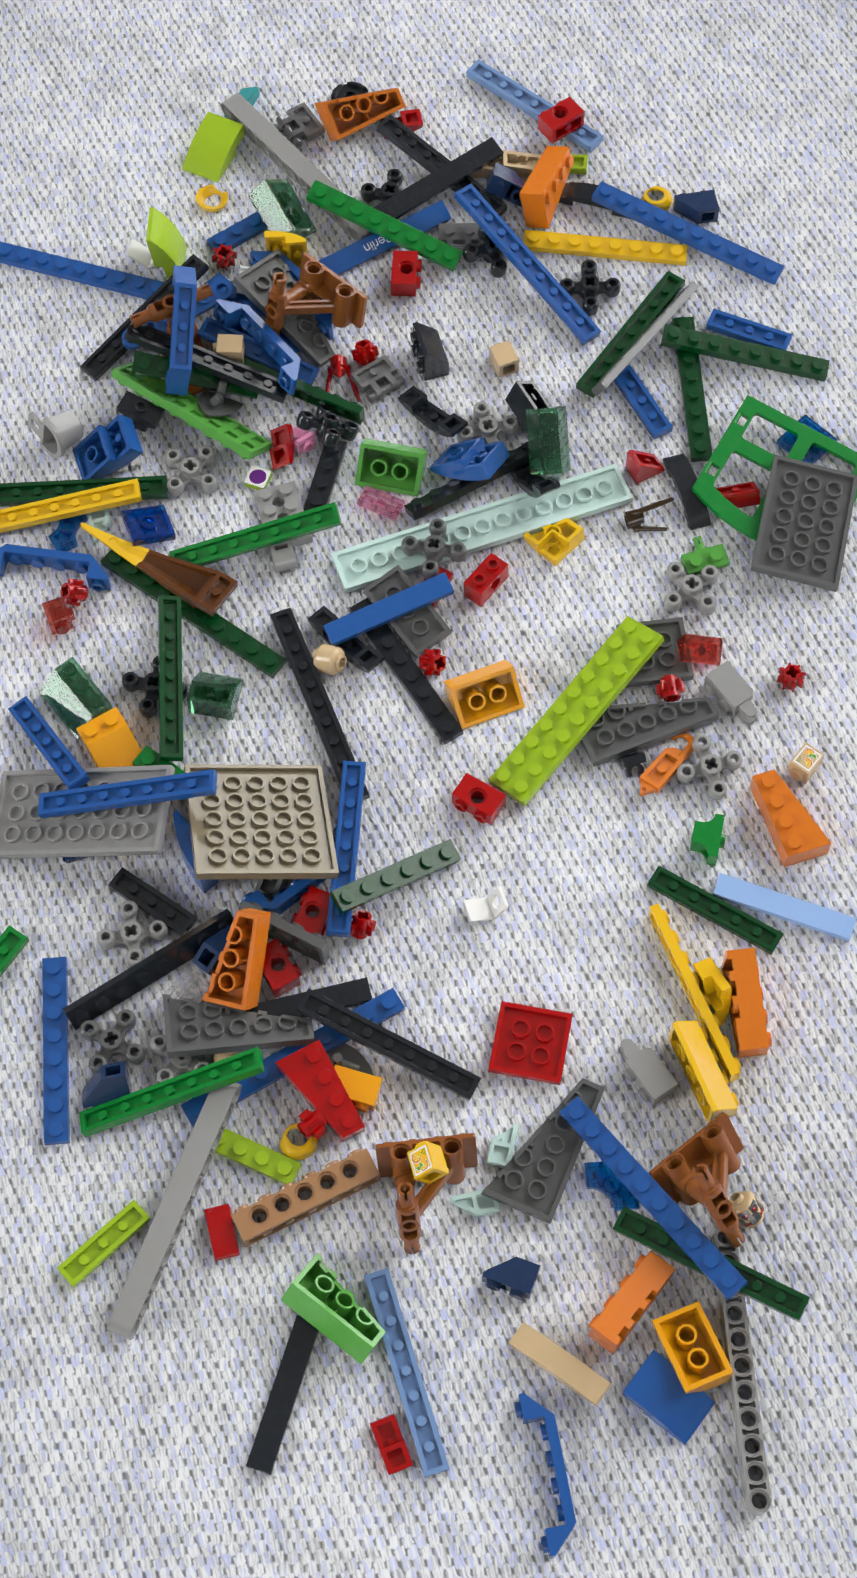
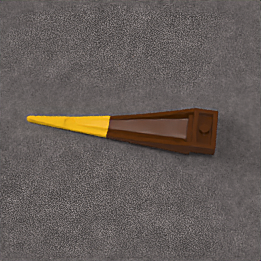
(193, 583)

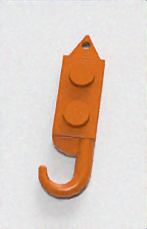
(664, 767)

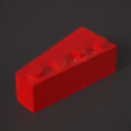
(319, 1084)

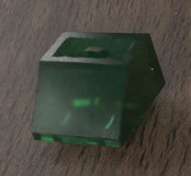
(214, 695)

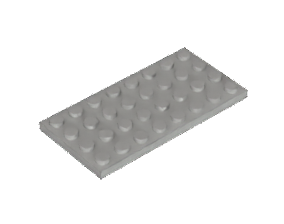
(94, 833)

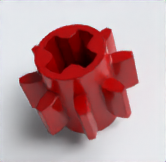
(224, 251)
(365, 352)
(74, 592)
(432, 662)
(791, 677)
(670, 688)
(362, 924)
(312, 1124)

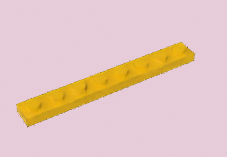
(606, 247)
(70, 505)
(698, 1000)

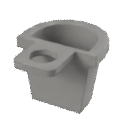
(57, 432)

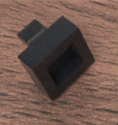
(632, 760)

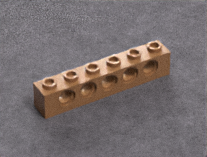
(299, 1209)

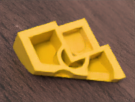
(556, 540)
(715, 986)

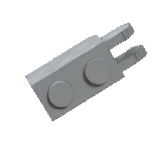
(731, 692)
(647, 1072)

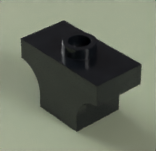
(143, 412)

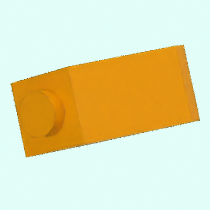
(361, 1087)

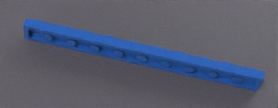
(687, 233)
(527, 264)
(78, 271)
(377, 1010)
(653, 1199)

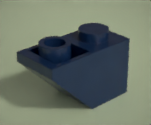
(505, 184)
(697, 206)
(209, 952)
(107, 1084)
(514, 1275)

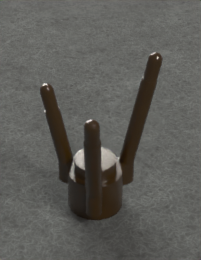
(635, 517)

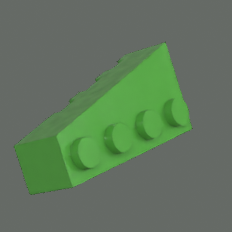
(332, 1310)

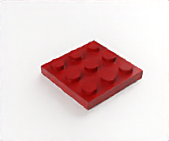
(530, 1043)

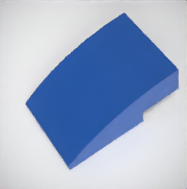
(108, 448)
(471, 460)
(183, 835)
(663, 1399)

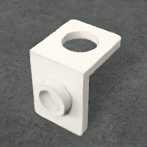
(139, 253)
(485, 908)

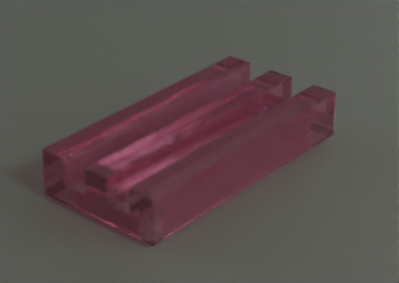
(394, 511)

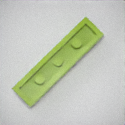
(258, 1157)
(103, 1243)

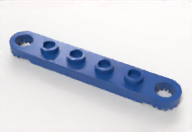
(201, 307)

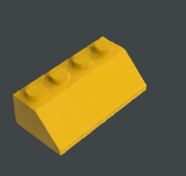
(702, 1069)

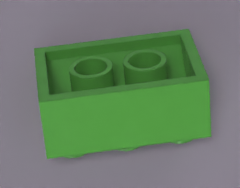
(391, 467)

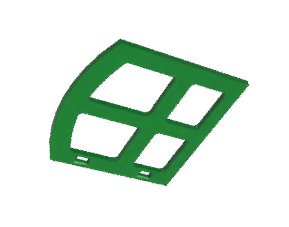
(733, 442)

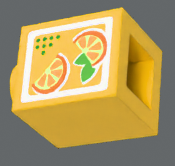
(427, 1162)

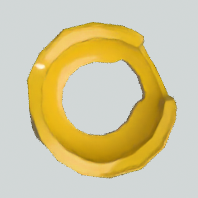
(207, 191)
(665, 203)
(297, 1152)

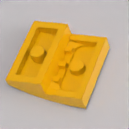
(289, 244)

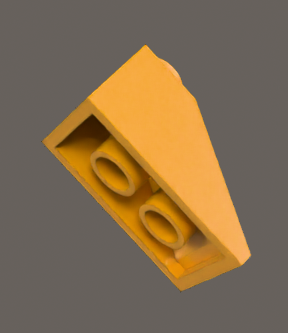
(109, 740)

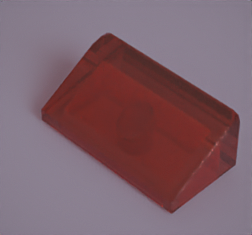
(700, 649)

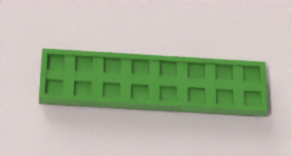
(223, 429)

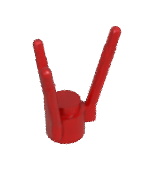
(339, 368)

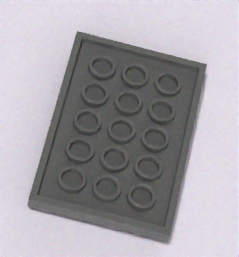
(804, 523)

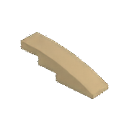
(520, 162)
(560, 1364)

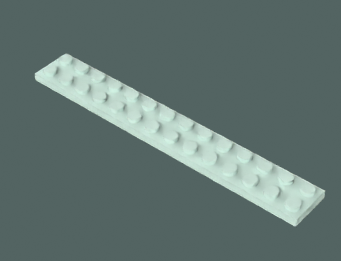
(487, 525)

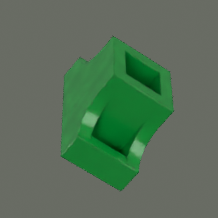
(708, 838)

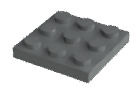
(666, 658)

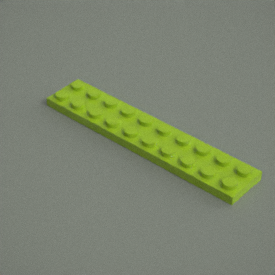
(576, 710)

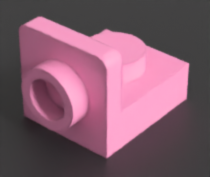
(303, 440)

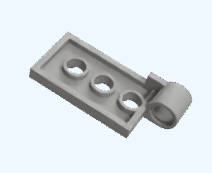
(265, 499)

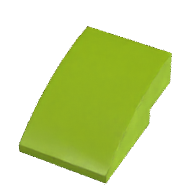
(213, 147)
(164, 242)

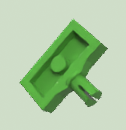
(703, 556)

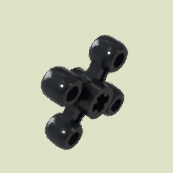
(390, 188)
(489, 252)
(591, 287)
(327, 425)
(132, 682)

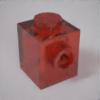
(58, 615)

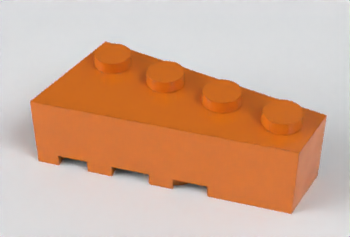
(355, 112)
(545, 185)
(788, 822)
(241, 962)
(746, 1006)
(630, 1302)

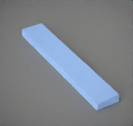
(784, 907)

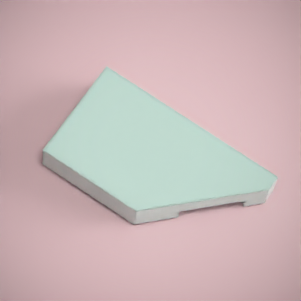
(99, 520)
(502, 1148)
(475, 1203)

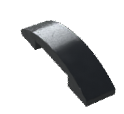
(581, 193)
(430, 415)
(684, 479)
(534, 484)
(356, 652)

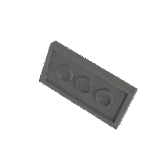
(417, 629)
(294, 936)

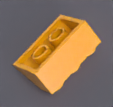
(484, 694)
(693, 1349)

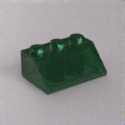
(281, 208)
(548, 440)
(74, 695)

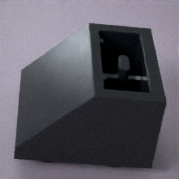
(429, 351)
(525, 396)

